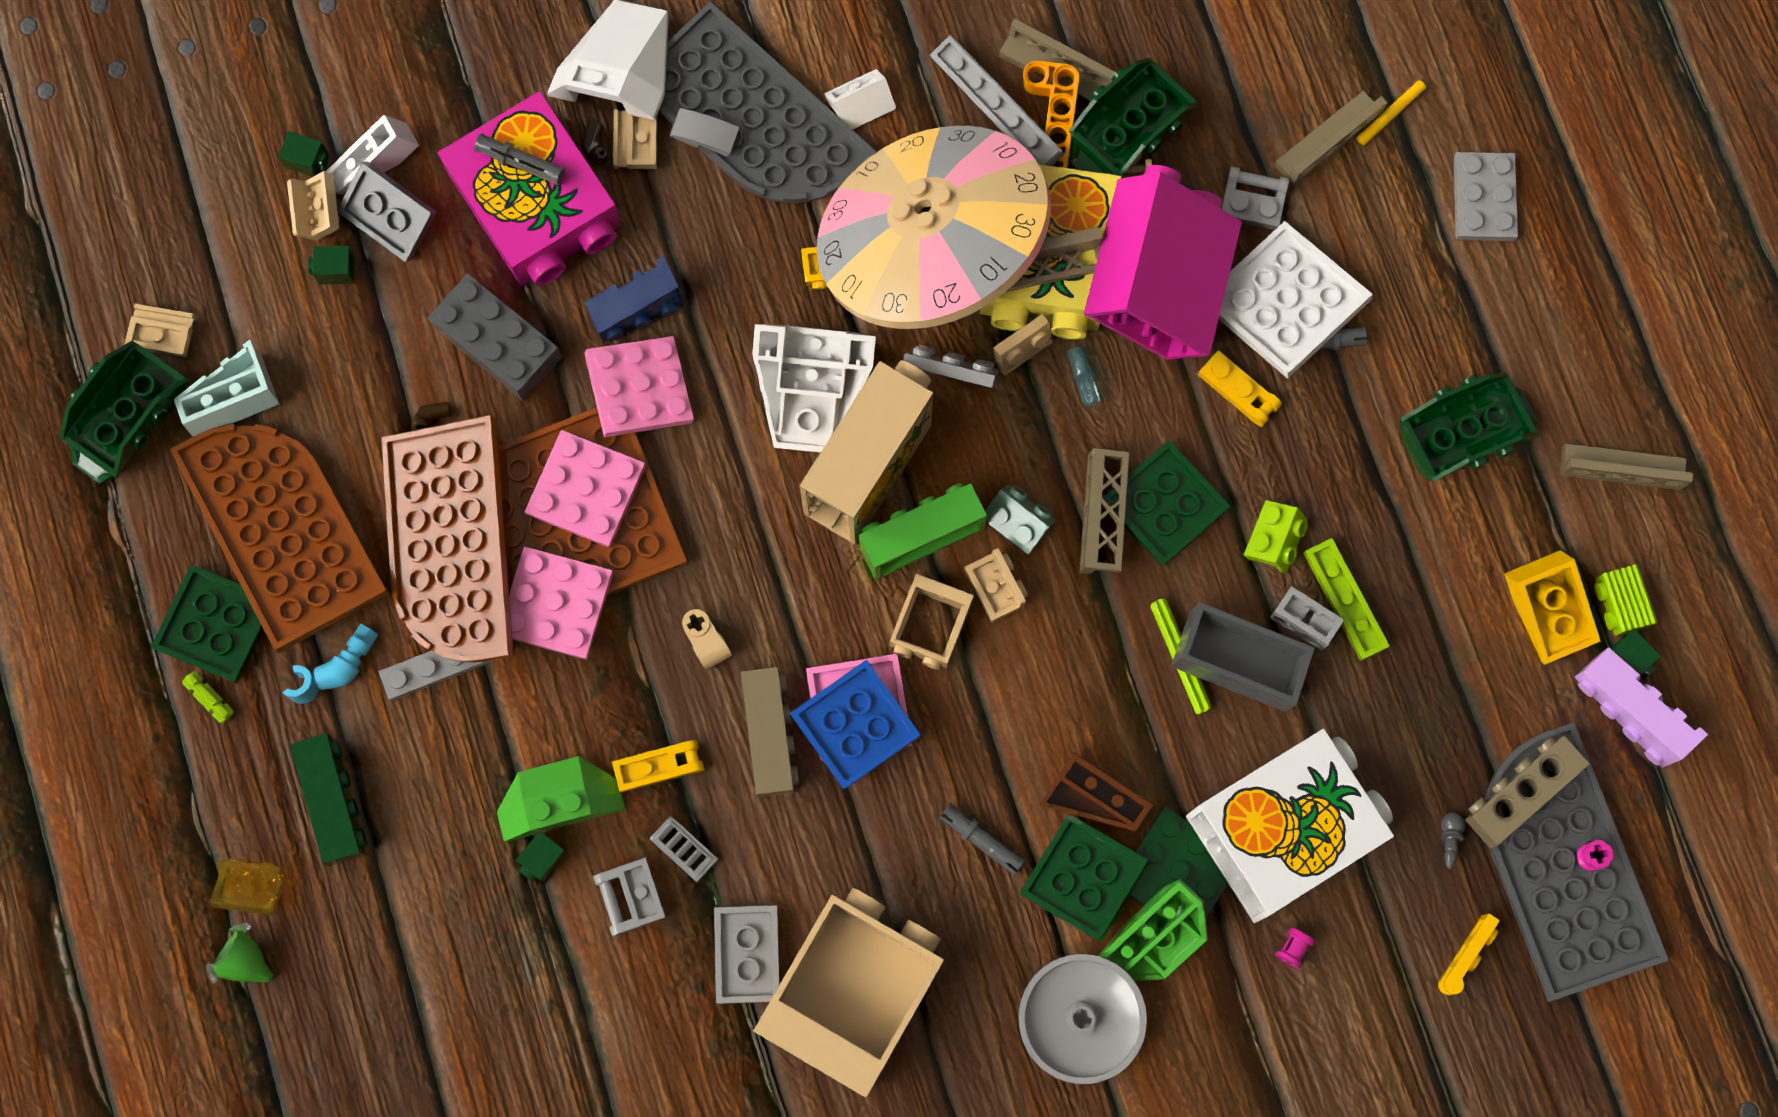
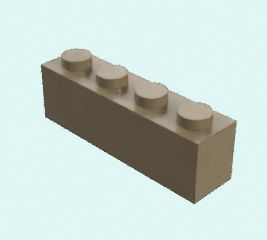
(768, 733)

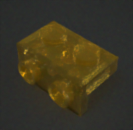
(247, 886)

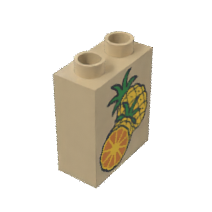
(868, 450)

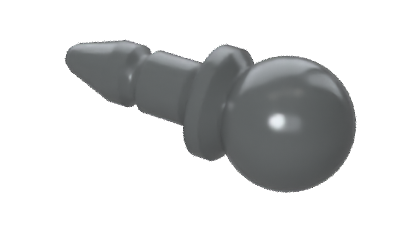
(1453, 827)

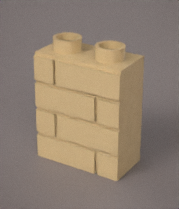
(851, 991)

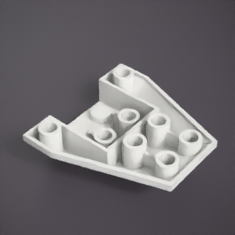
(619, 60)

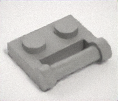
(1252, 207)
(639, 893)

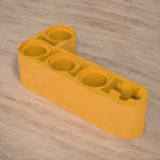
(1058, 96)

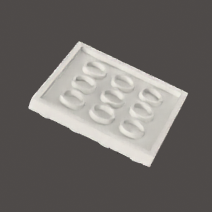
(1289, 299)

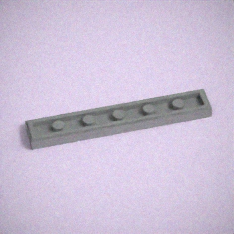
(995, 101)

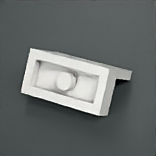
(861, 99)

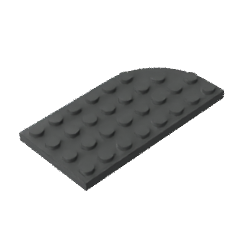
(786, 137)

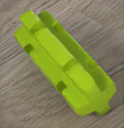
(208, 697)

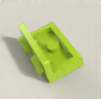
(1276, 535)

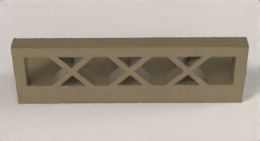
(1030, 45)
(1329, 137)
(1062, 247)
(1624, 467)
(1092, 511)

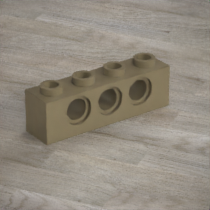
(1566, 764)

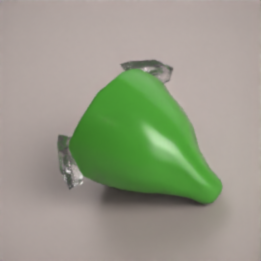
(240, 959)

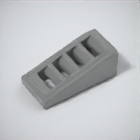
(664, 830)

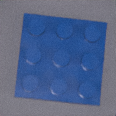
(855, 724)

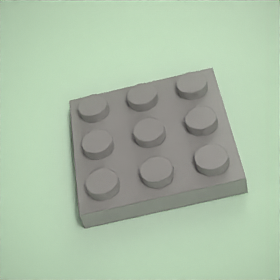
(952, 365)

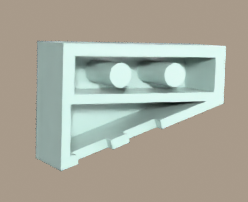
(228, 394)

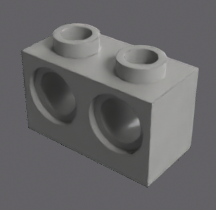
(1306, 619)

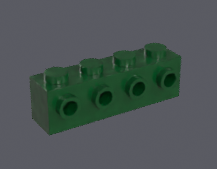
(328, 799)

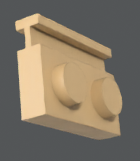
(634, 141)
(161, 330)
(1023, 345)

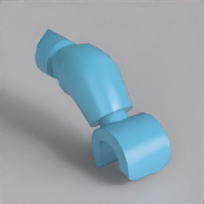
(335, 673)

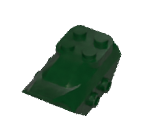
(1128, 119)
(118, 409)
(1467, 426)

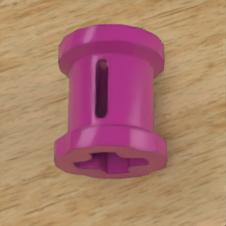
(1597, 846)
(1295, 948)

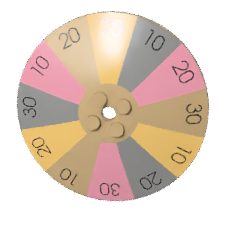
(942, 263)

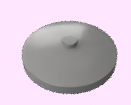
(1082, 1019)

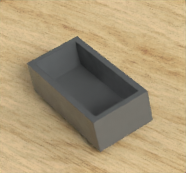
(495, 337)
(1243, 657)

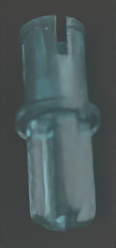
(1083, 376)

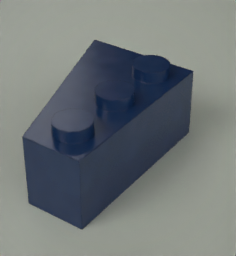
(635, 303)

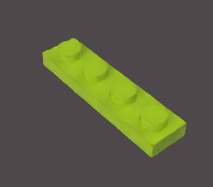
(1346, 599)

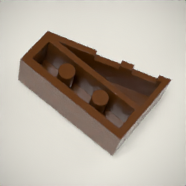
(1095, 795)

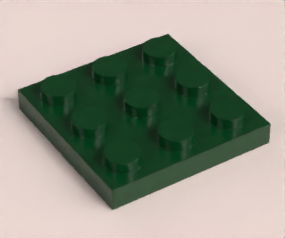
(1168, 503)
(210, 625)
(1177, 854)
(1084, 878)

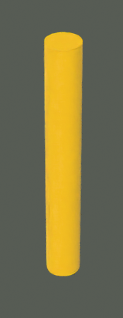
(1390, 113)

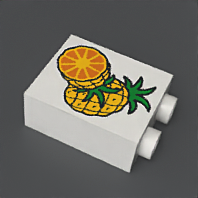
(1291, 824)

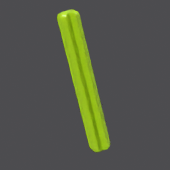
(1172, 637)

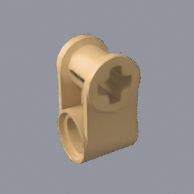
(706, 643)

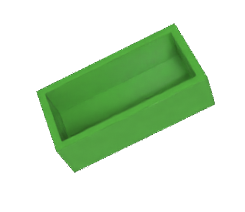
(922, 530)

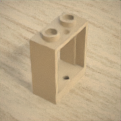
(939, 592)

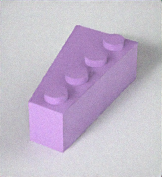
(1638, 709)

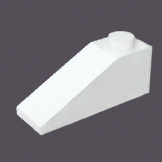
(382, 145)

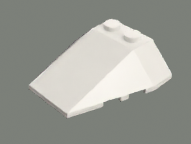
(809, 380)

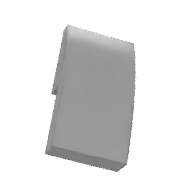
(704, 130)

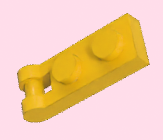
(1239, 388)
(657, 766)
(1467, 957)

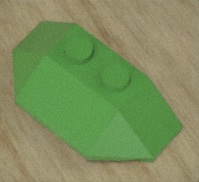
(557, 797)
(1160, 934)

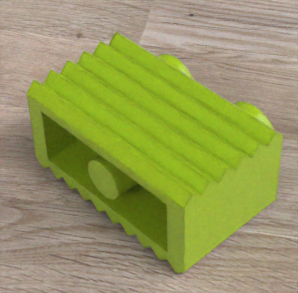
(1625, 600)

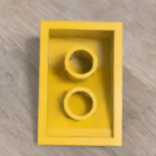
(1553, 606)

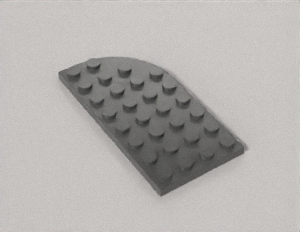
(1573, 920)

